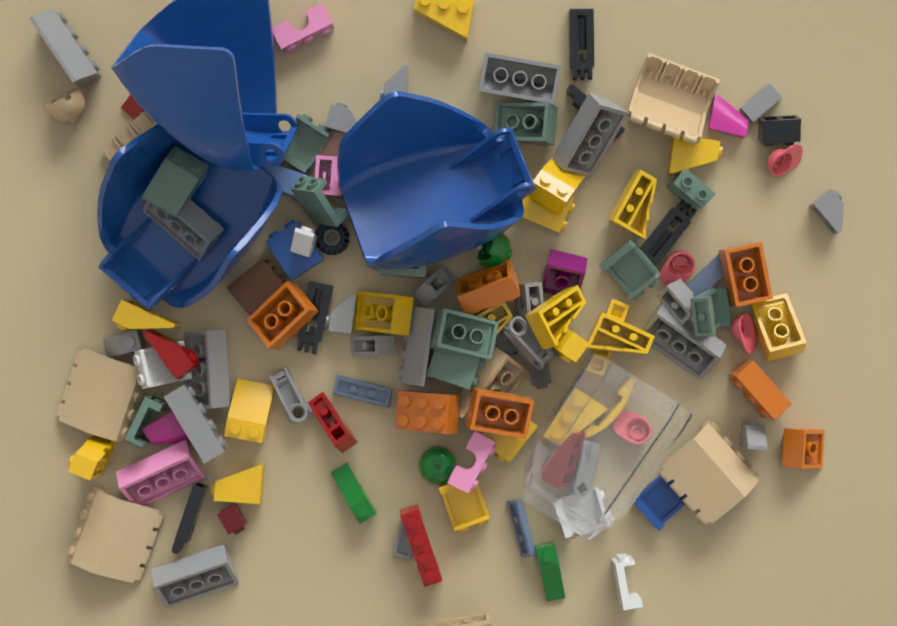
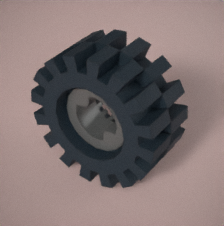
(339, 244)

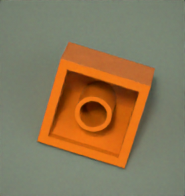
(802, 448)

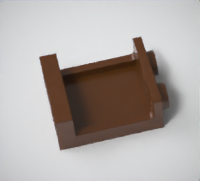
(256, 285)

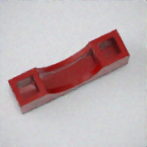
(420, 545)

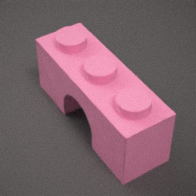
(318, 24)
(465, 477)

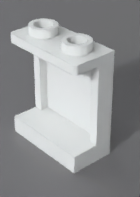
(153, 370)
(626, 600)

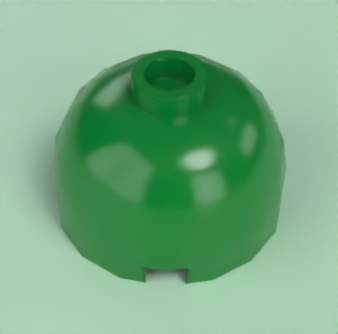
(495, 251)
(437, 464)

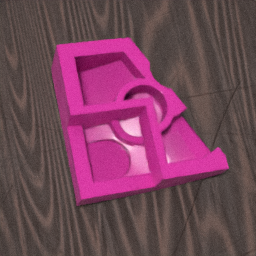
(727, 119)
(165, 431)

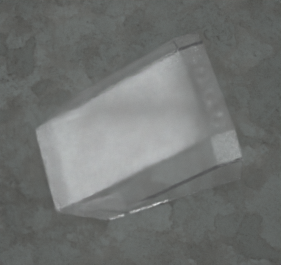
(600, 447)

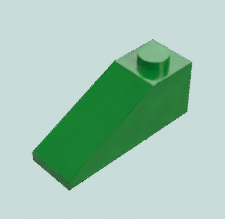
(354, 493)
(550, 571)

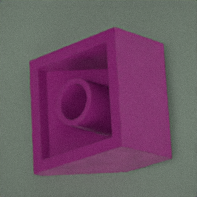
(563, 271)

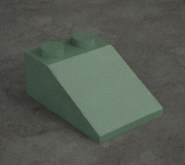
(529, 121)
(175, 181)
(464, 334)

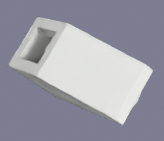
(303, 241)

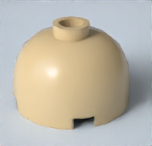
(67, 106)

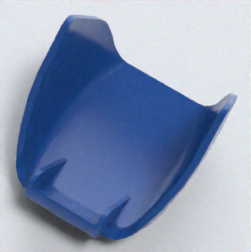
(211, 80)
(428, 181)
(148, 259)

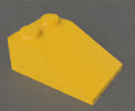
(555, 186)
(383, 313)
(134, 316)
(778, 328)
(249, 411)

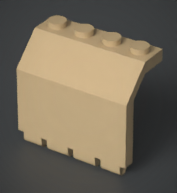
(672, 98)
(130, 132)
(101, 396)
(709, 474)
(114, 536)

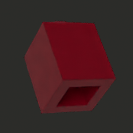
(232, 519)

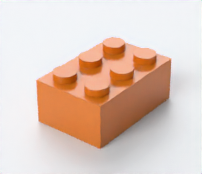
(745, 274)
(488, 287)
(282, 315)
(759, 390)
(427, 412)
(499, 413)

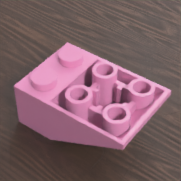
(327, 169)

